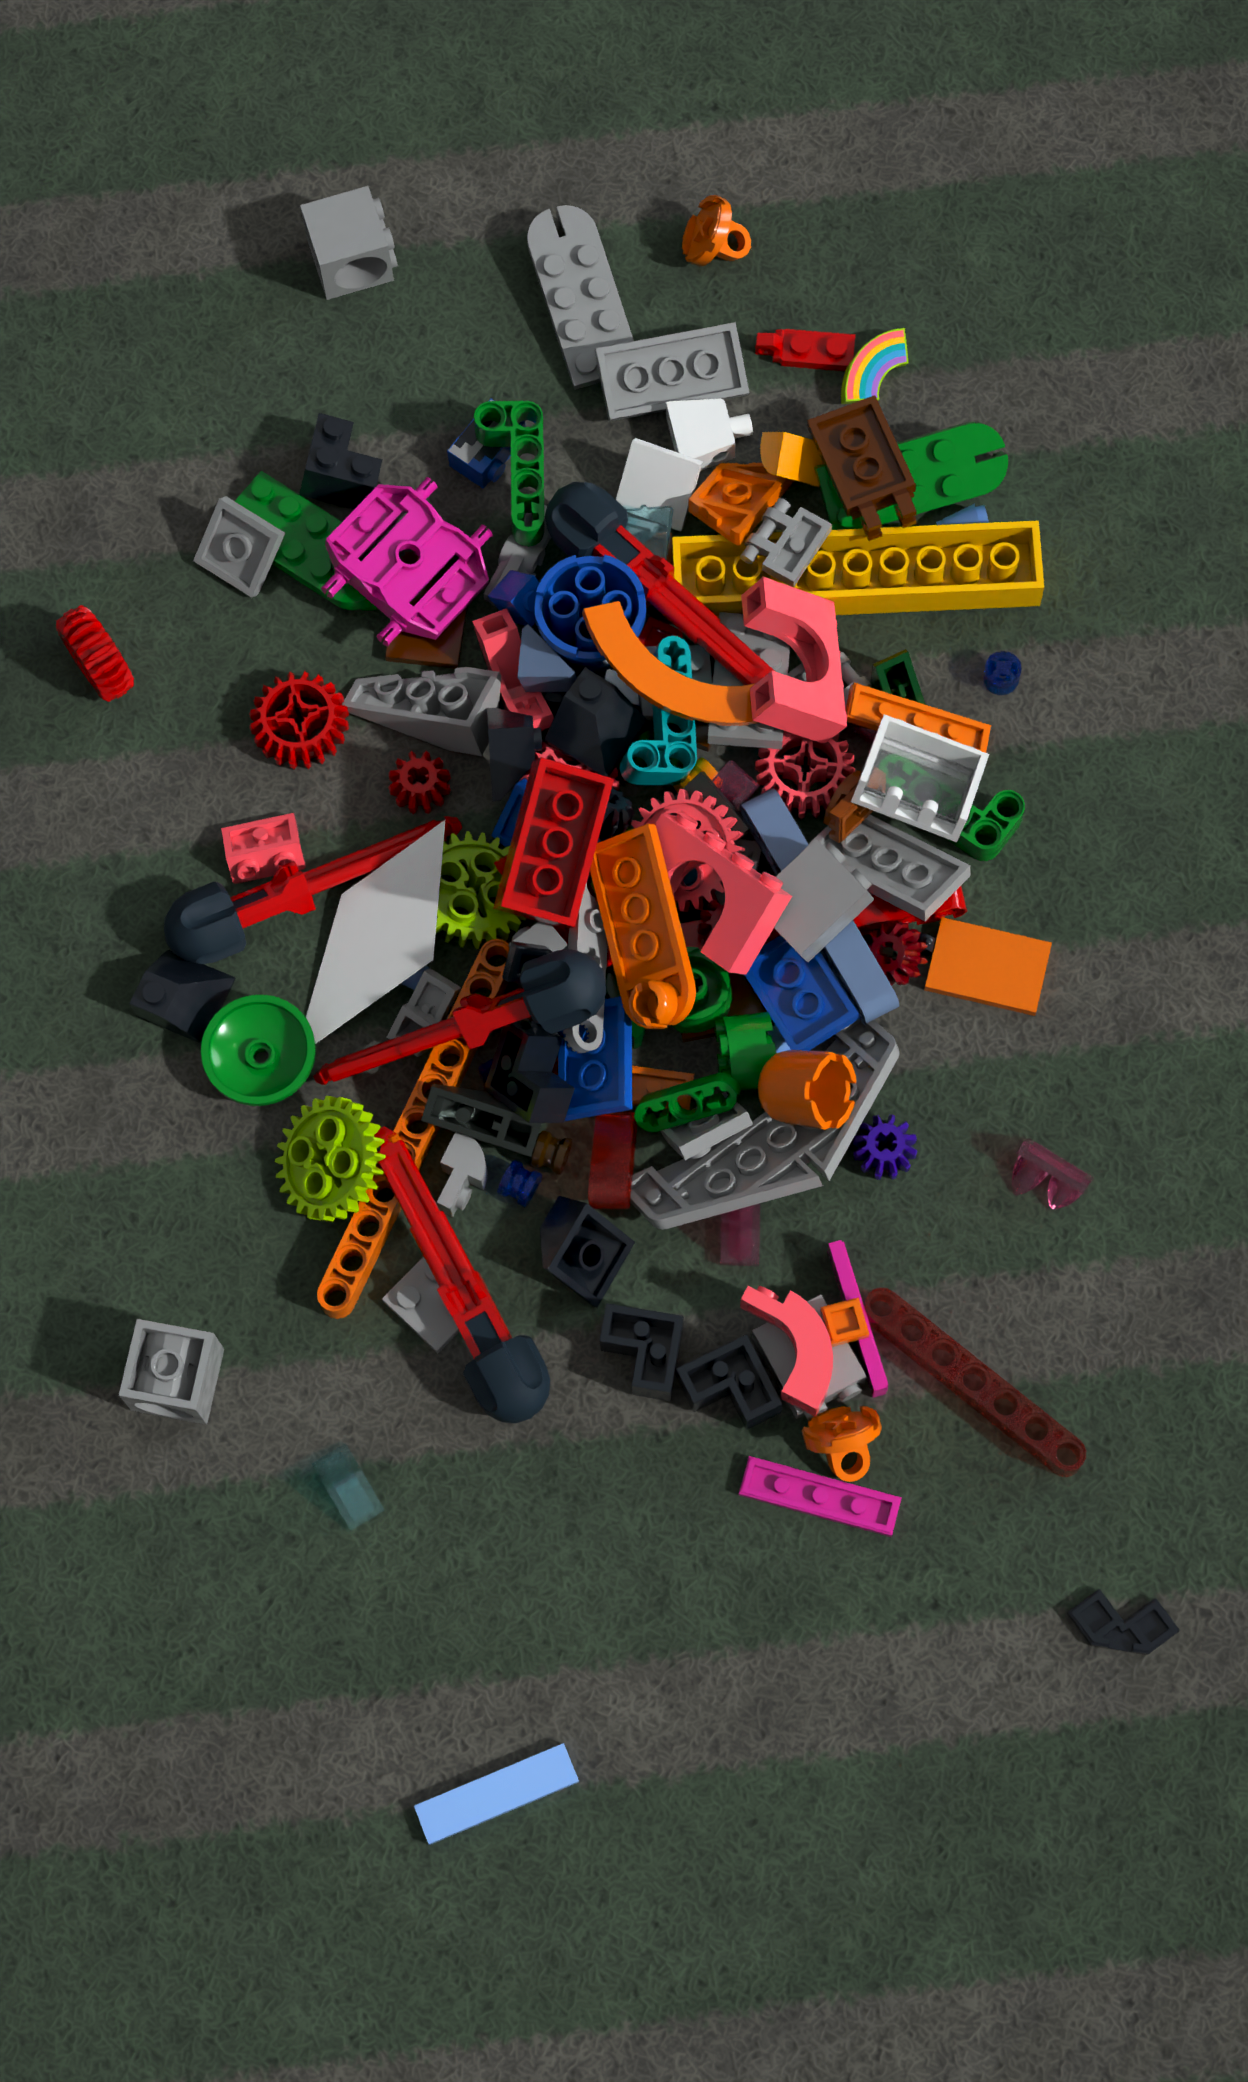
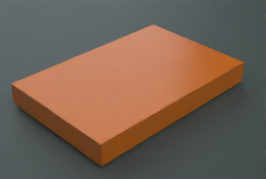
(988, 966)

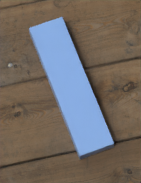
(496, 1794)

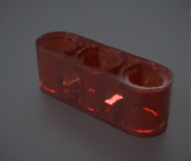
(612, 1161)

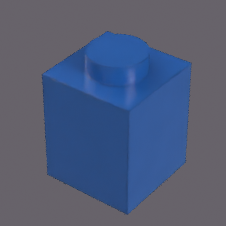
(518, 595)

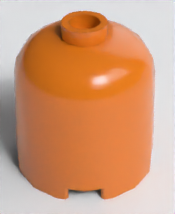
(807, 1088)

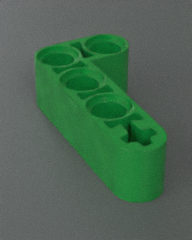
(523, 473)
(992, 824)

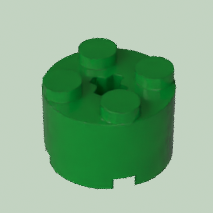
(713, 994)
(744, 1047)

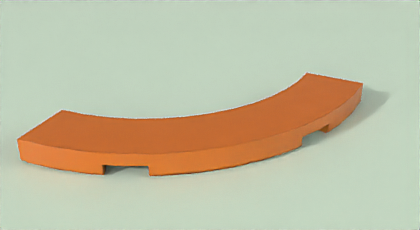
(657, 681)

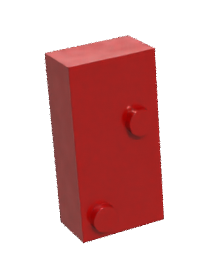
(553, 843)

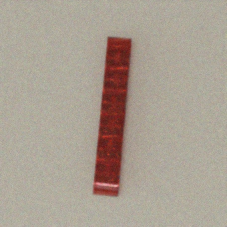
(981, 1400)

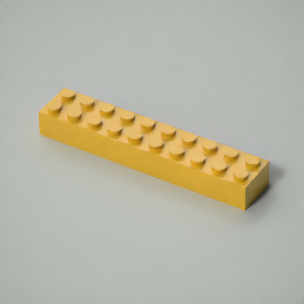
(891, 574)

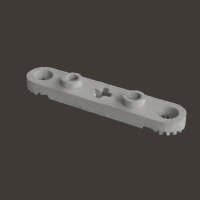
(589, 938)

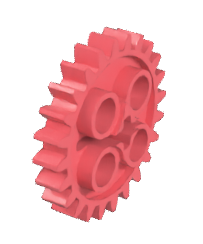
(711, 821)

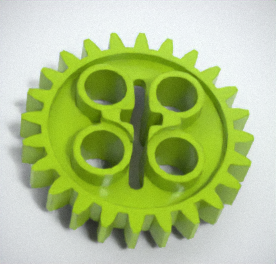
(457, 895)
(330, 1158)

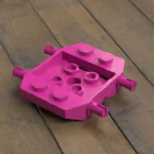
(394, 584)

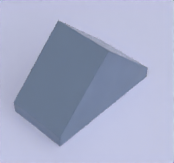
(541, 667)

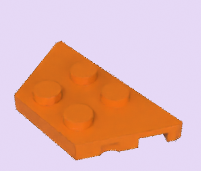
(736, 498)

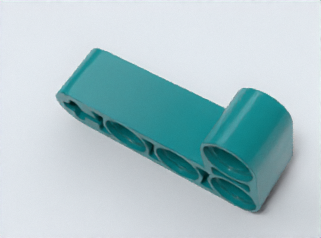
(666, 742)

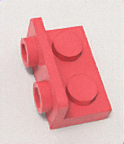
(261, 847)

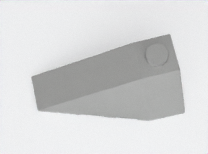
(432, 707)

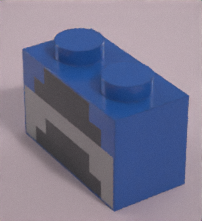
(478, 461)

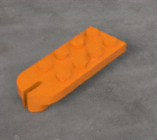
(643, 928)

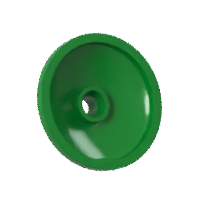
(252, 1027)

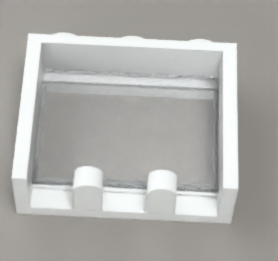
(920, 778)

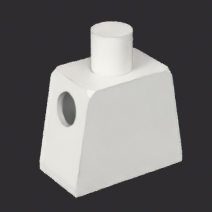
(705, 430)

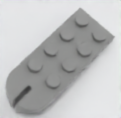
(577, 289)

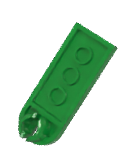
(941, 468)
(303, 545)

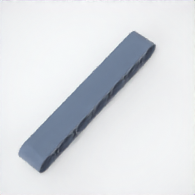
(848, 951)

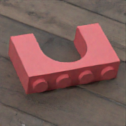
(810, 628)
(751, 898)

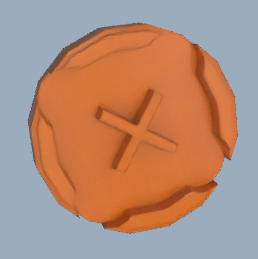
(708, 233)
(842, 1432)

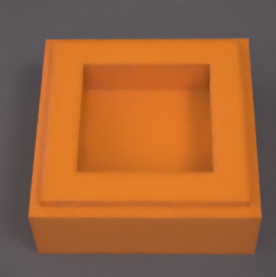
(845, 1321)

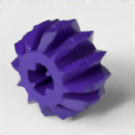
(887, 1159)

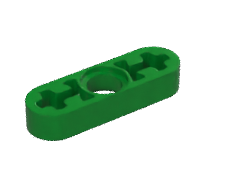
(699, 1090)

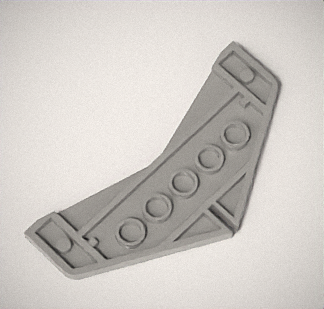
(769, 1155)

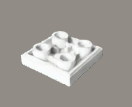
(658, 479)

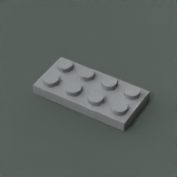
(674, 367)
(776, 655)
(900, 866)

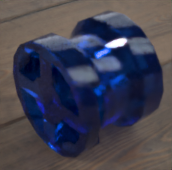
(1005, 665)
(519, 1183)

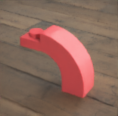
(501, 651)
(812, 1344)

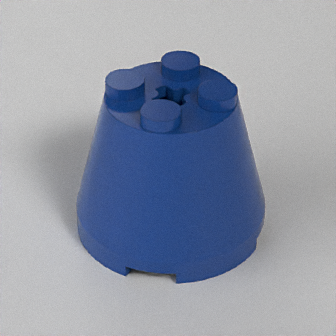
(580, 585)

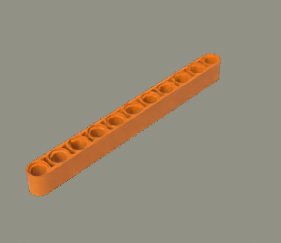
(385, 1213)

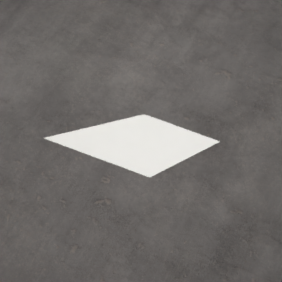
(379, 934)

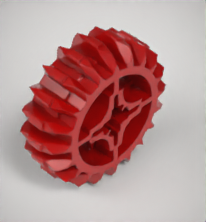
(95, 653)
(314, 717)

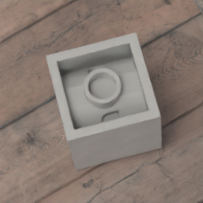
(349, 242)
(171, 1371)

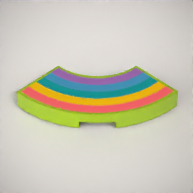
(872, 364)

